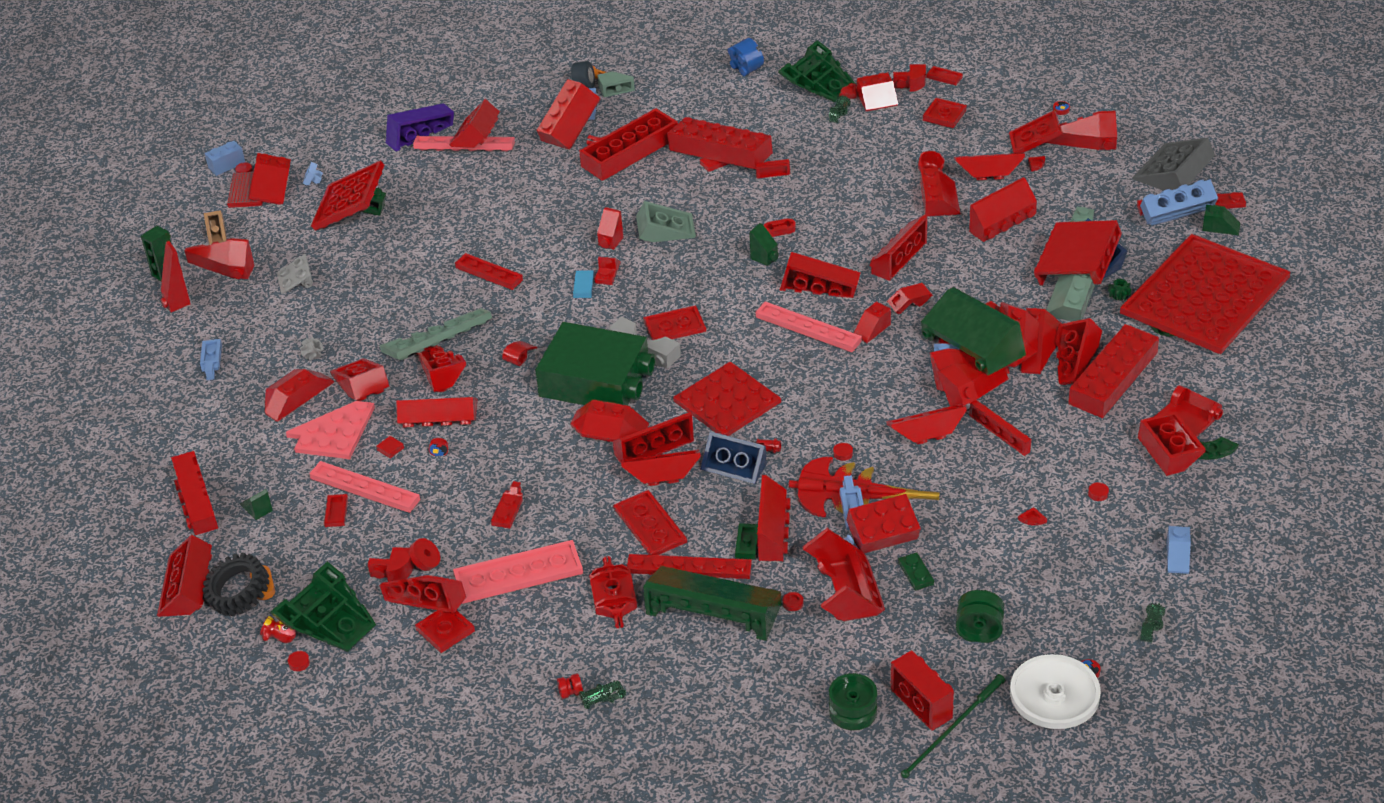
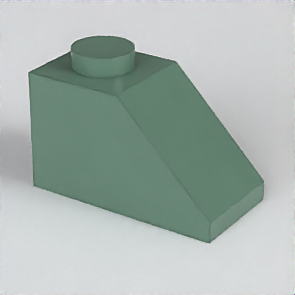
(615, 83)

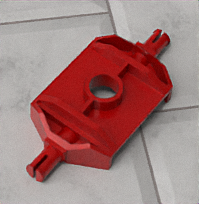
(617, 601)

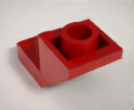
(917, 293)

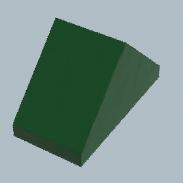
(258, 505)

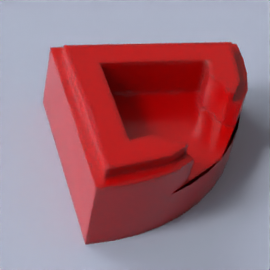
(849, 91)
(1036, 162)
(1032, 516)

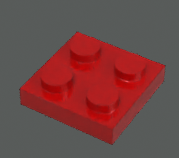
(944, 112)
(444, 629)

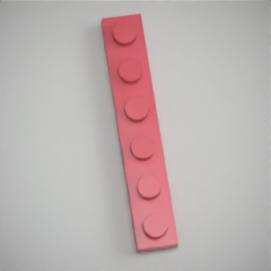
(442, 142)
(808, 326)
(365, 486)

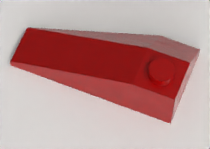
(1092, 132)
(227, 258)

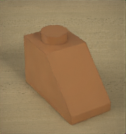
(215, 226)

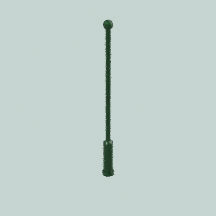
(999, 679)

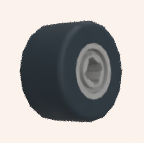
(583, 73)

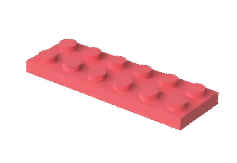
(519, 571)

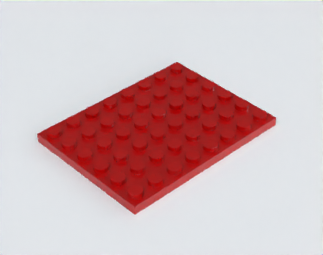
(1205, 293)

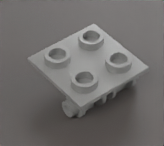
(294, 274)

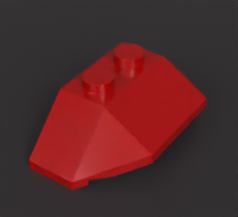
(990, 165)
(1029, 329)
(293, 392)
(607, 421)
(929, 424)
(661, 467)

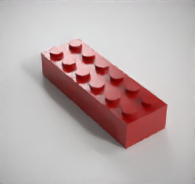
(720, 142)
(627, 144)
(1113, 371)

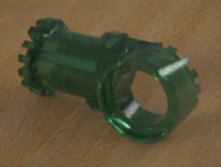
(839, 109)
(1152, 622)
(602, 693)

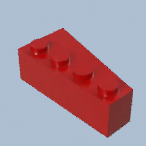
(819, 277)
(193, 494)

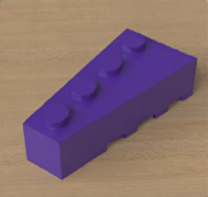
(406, 125)

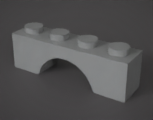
(665, 349)

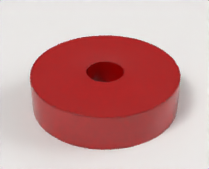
(424, 554)

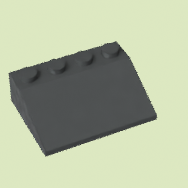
(1176, 164)

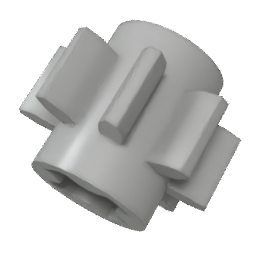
(311, 348)

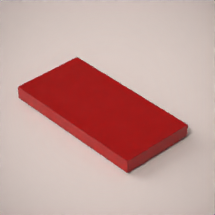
(650, 523)

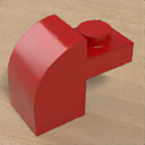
(914, 79)
(397, 567)

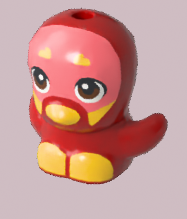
(277, 630)

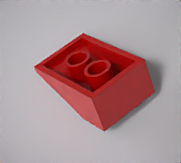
(270, 179)
(361, 378)

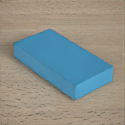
(583, 284)

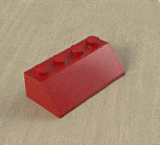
(568, 115)
(476, 126)
(1002, 210)
(900, 249)
(436, 410)
(656, 439)
(773, 521)
(185, 578)

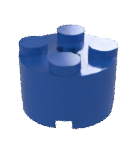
(745, 56)

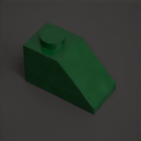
(1220, 220)
(762, 246)

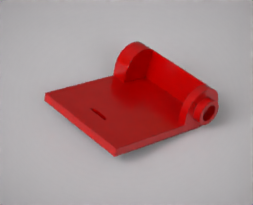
(1194, 409)

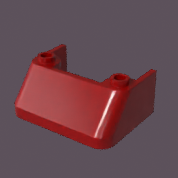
(851, 575)

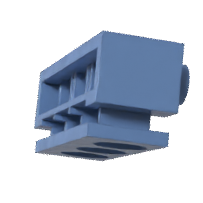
(1178, 202)

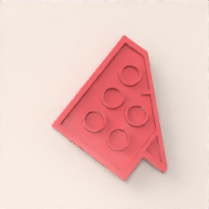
(333, 433)

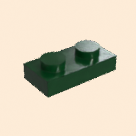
(746, 541)
(916, 571)

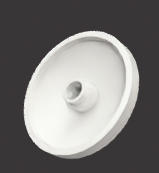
(1055, 691)

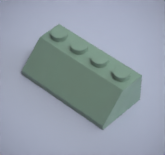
(1071, 296)

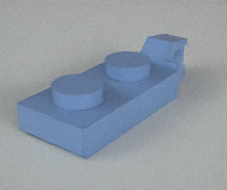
(210, 357)
(850, 496)

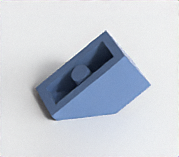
(1178, 549)

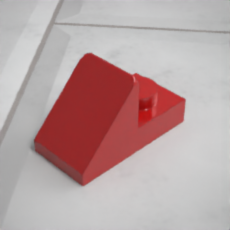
(607, 270)

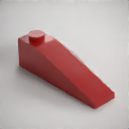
(173, 284)
(1046, 341)
(1076, 346)
(947, 357)
(441, 367)
(966, 383)
(425, 592)

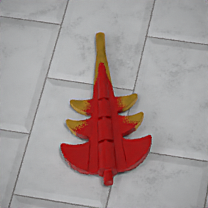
(818, 486)

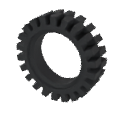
(242, 600)

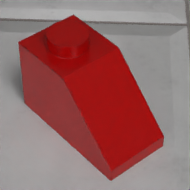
(610, 229)
(873, 321)

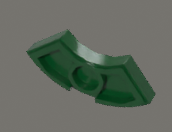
(1218, 448)

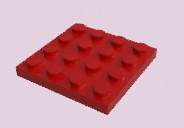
(348, 195)
(727, 399)

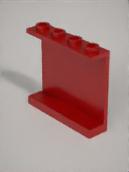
(1079, 249)

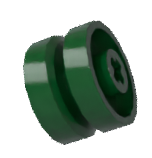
(980, 616)
(853, 701)

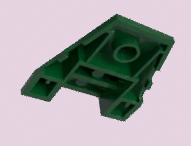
(818, 72)
(327, 610)

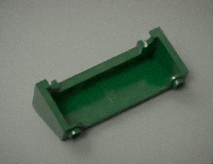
(975, 329)
(713, 597)

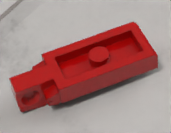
(508, 506)

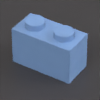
(224, 158)

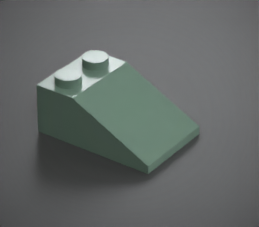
(663, 223)

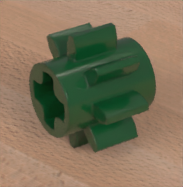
(1119, 289)

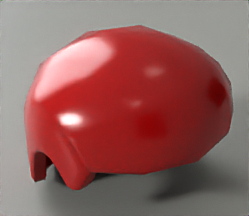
(931, 159)

